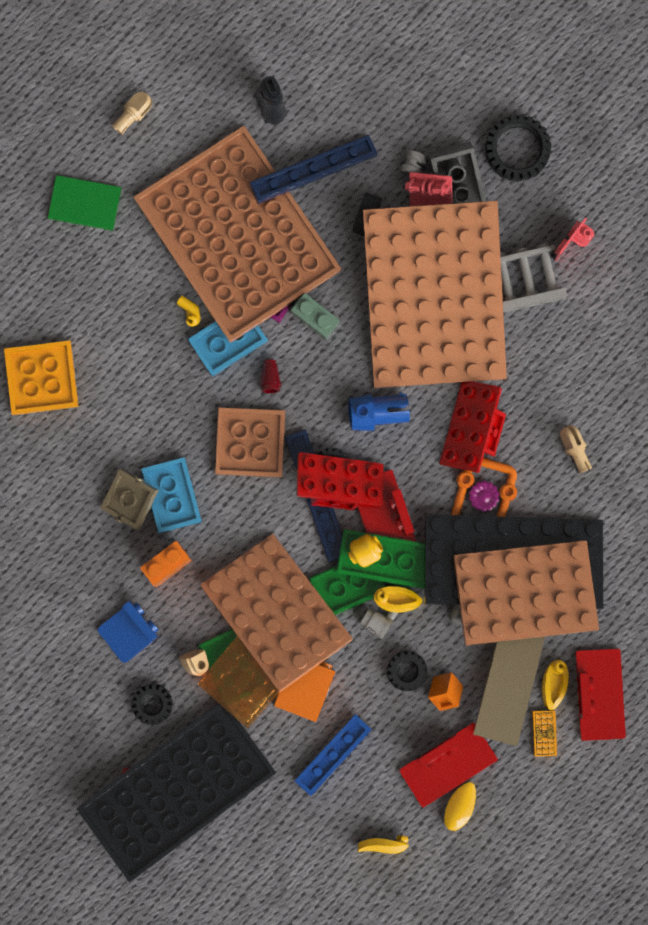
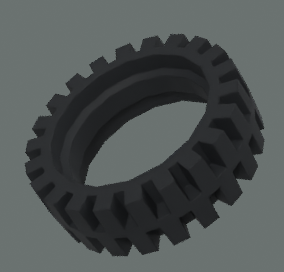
(522, 122)

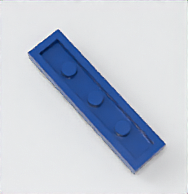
(333, 755)

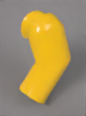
(192, 311)

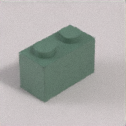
(315, 316)

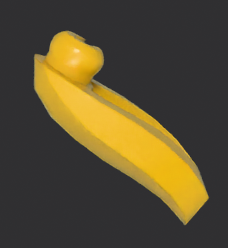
(397, 599)
(554, 684)
(460, 807)
(384, 845)

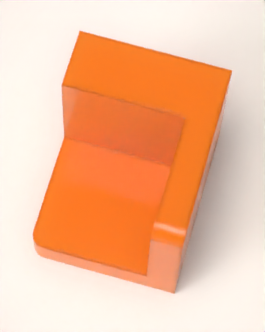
(445, 691)

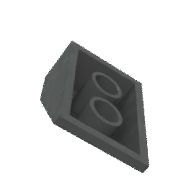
(462, 165)

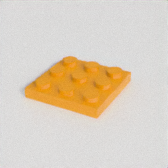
(41, 377)

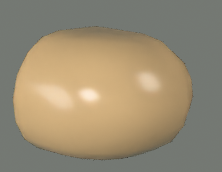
(195, 662)

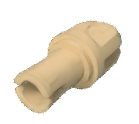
(134, 110)
(575, 446)

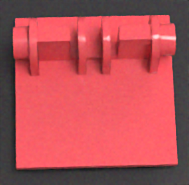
(429, 189)
(580, 234)

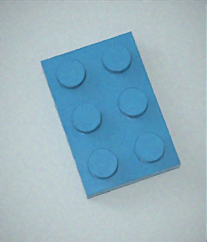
(218, 352)
(175, 501)

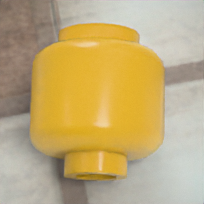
(365, 550)

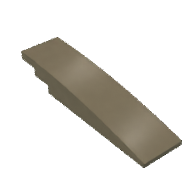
(508, 689)

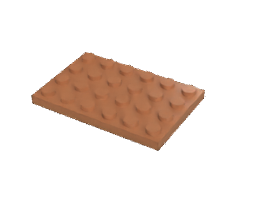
(525, 593)
(276, 613)

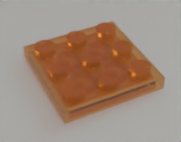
(239, 684)

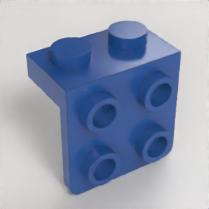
(128, 631)

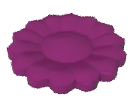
(484, 496)

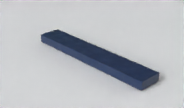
(313, 169)
(324, 517)

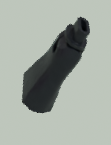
(270, 101)

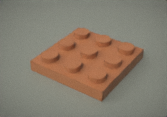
(250, 442)

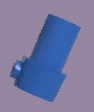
(368, 411)

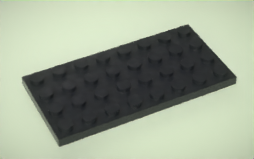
(473, 534)
(176, 791)

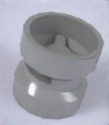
(414, 162)

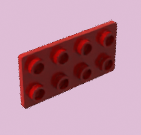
(473, 427)
(339, 481)
(390, 518)
(600, 694)
(447, 765)

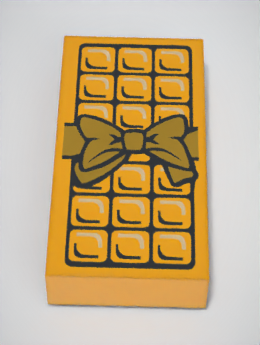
(544, 733)

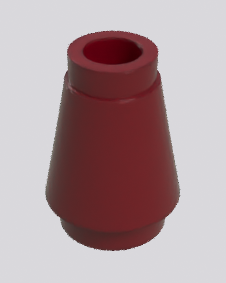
(270, 378)

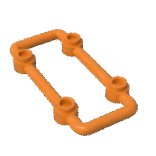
(507, 491)

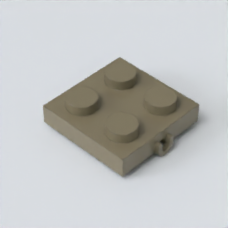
(129, 499)

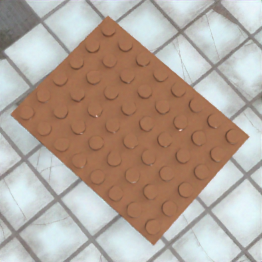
(236, 252)
(435, 294)

